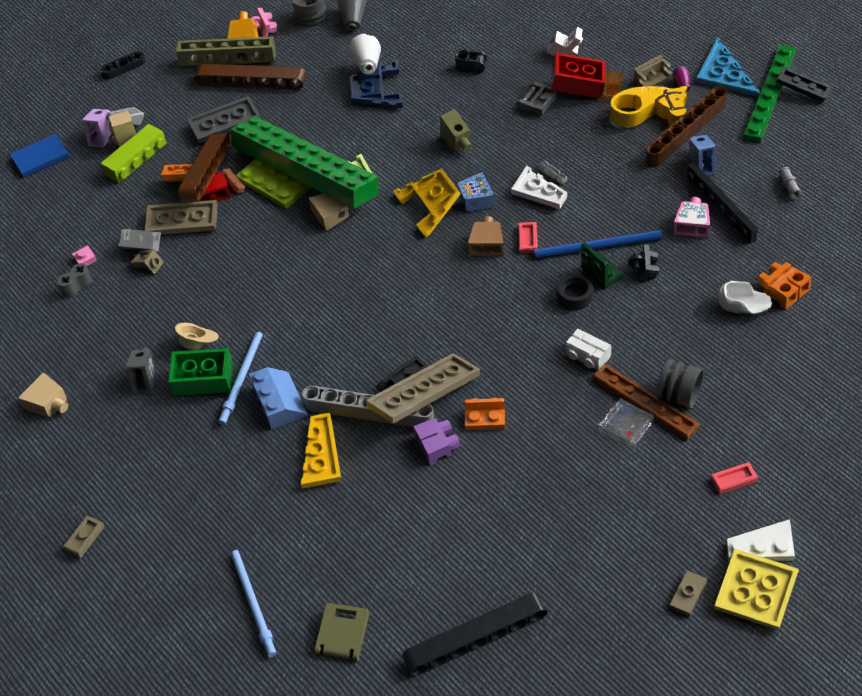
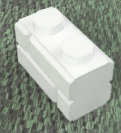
(588, 349)

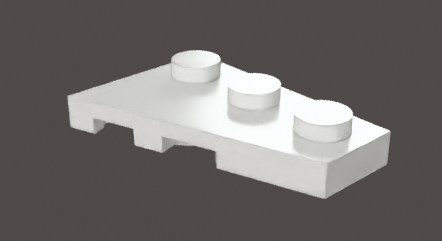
(538, 190)
(768, 542)

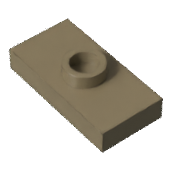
(83, 536)
(688, 593)

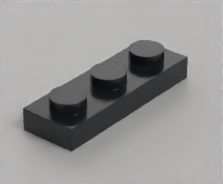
(803, 84)

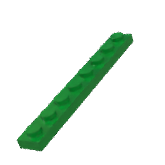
(768, 95)

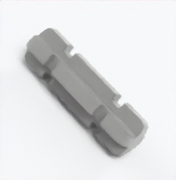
(552, 172)

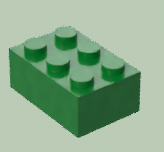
(200, 372)

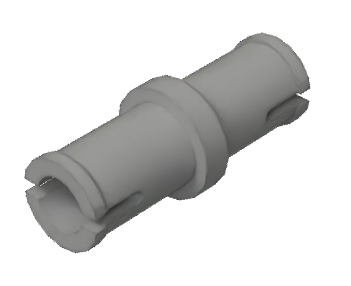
(790, 183)

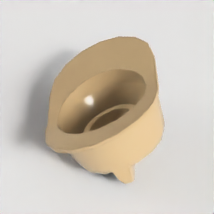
(193, 336)

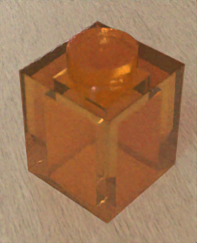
(613, 83)

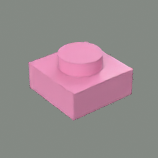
(84, 256)

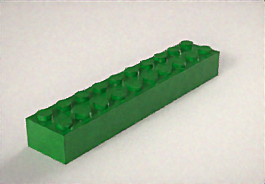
(305, 162)

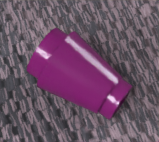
(681, 77)

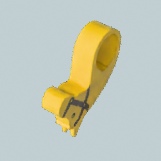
(648, 101)

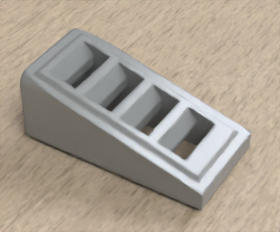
(135, 114)

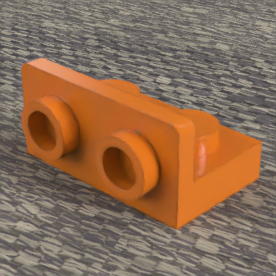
(175, 173)
(484, 414)

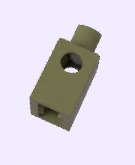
(455, 131)

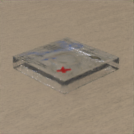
(626, 422)

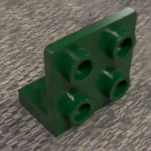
(598, 267)

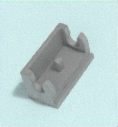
(139, 240)

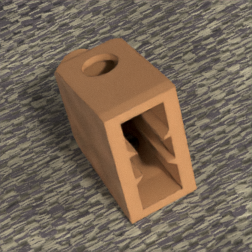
(486, 238)

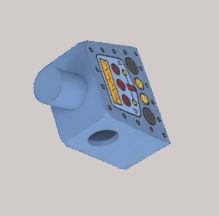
(703, 149)
(475, 193)

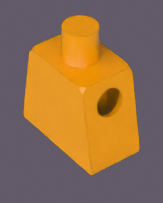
(243, 27)

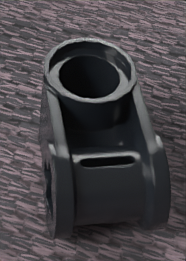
(468, 61)

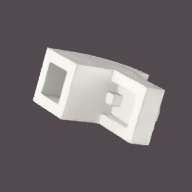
(565, 45)

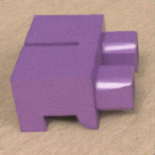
(433, 441)

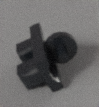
(642, 263)

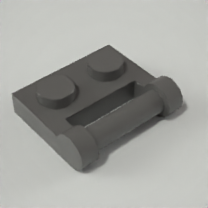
(541, 101)

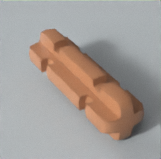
(233, 181)

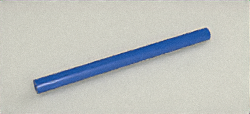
(598, 244)

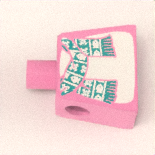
(692, 219)

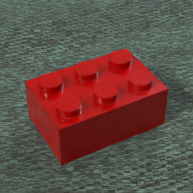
(578, 75)

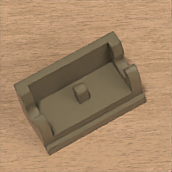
(652, 72)

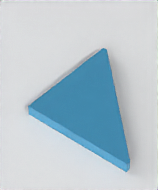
(725, 72)

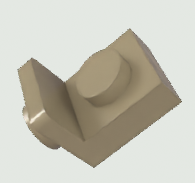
(147, 259)

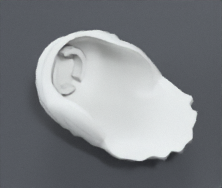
(741, 298)

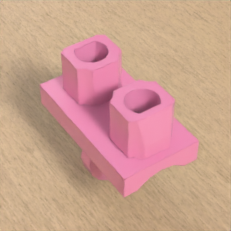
(264, 23)

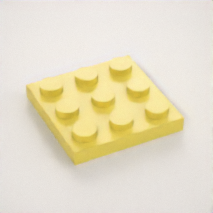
(756, 589)

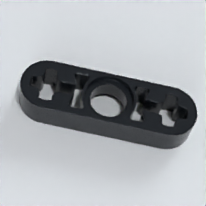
(132, 60)

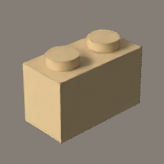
(122, 127)

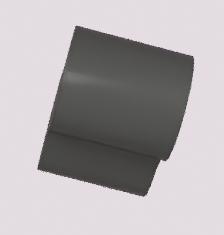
(74, 280)

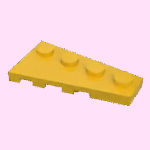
(321, 458)

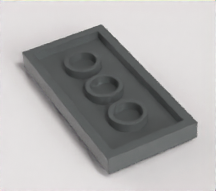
(222, 118)

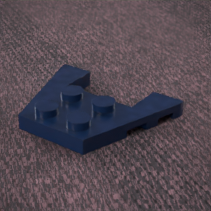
(369, 87)

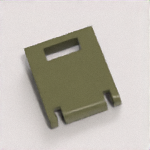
(342, 634)

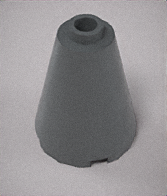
(352, 13)

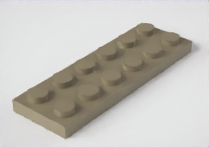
(422, 388)

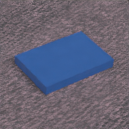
(39, 155)

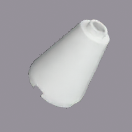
(365, 52)

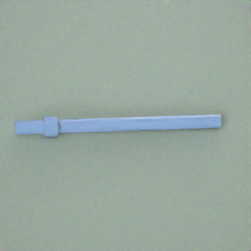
(229, 405)
(264, 634)

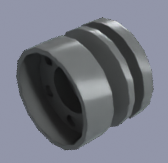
(309, 11)
(675, 382)

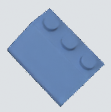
(277, 396)

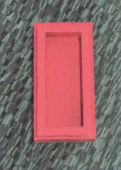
(527, 237)
(734, 478)

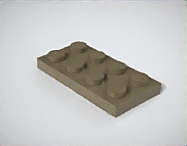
(182, 217)

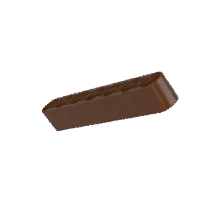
(250, 76)
(686, 126)
(204, 167)

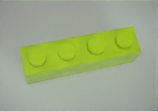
(133, 153)

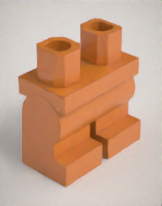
(784, 284)

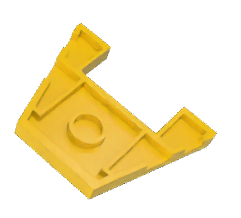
(437, 194)

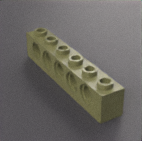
(226, 51)

